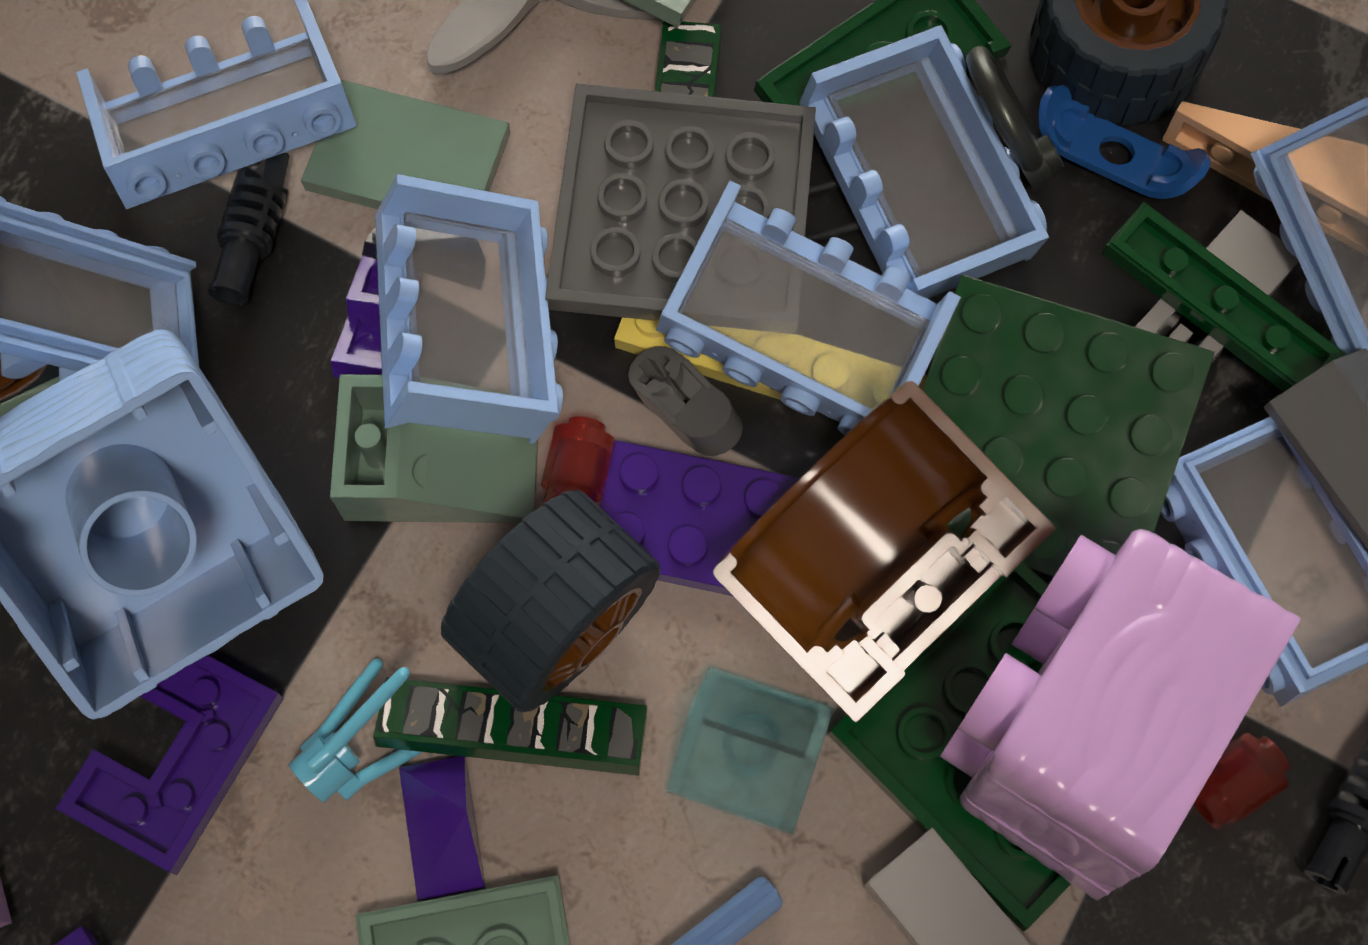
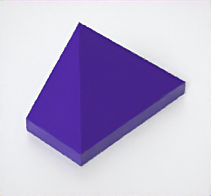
(442, 828)

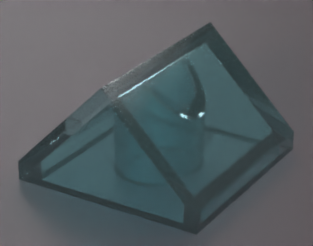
(749, 750)

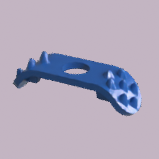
(1153, 168)

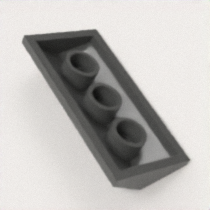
(1329, 431)

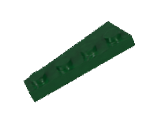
(876, 27)

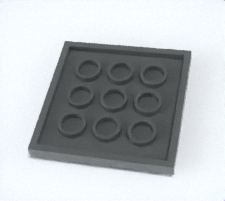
(647, 180)

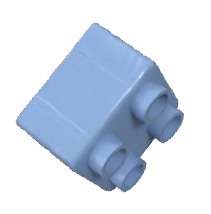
(138, 525)

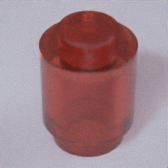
(578, 459)
(1242, 781)

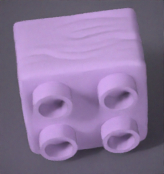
(1127, 716)

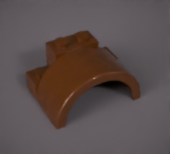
(873, 546)

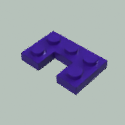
(172, 809)

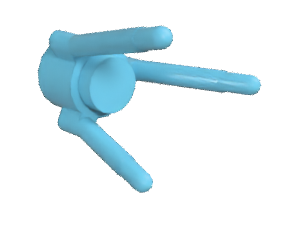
(327, 759)

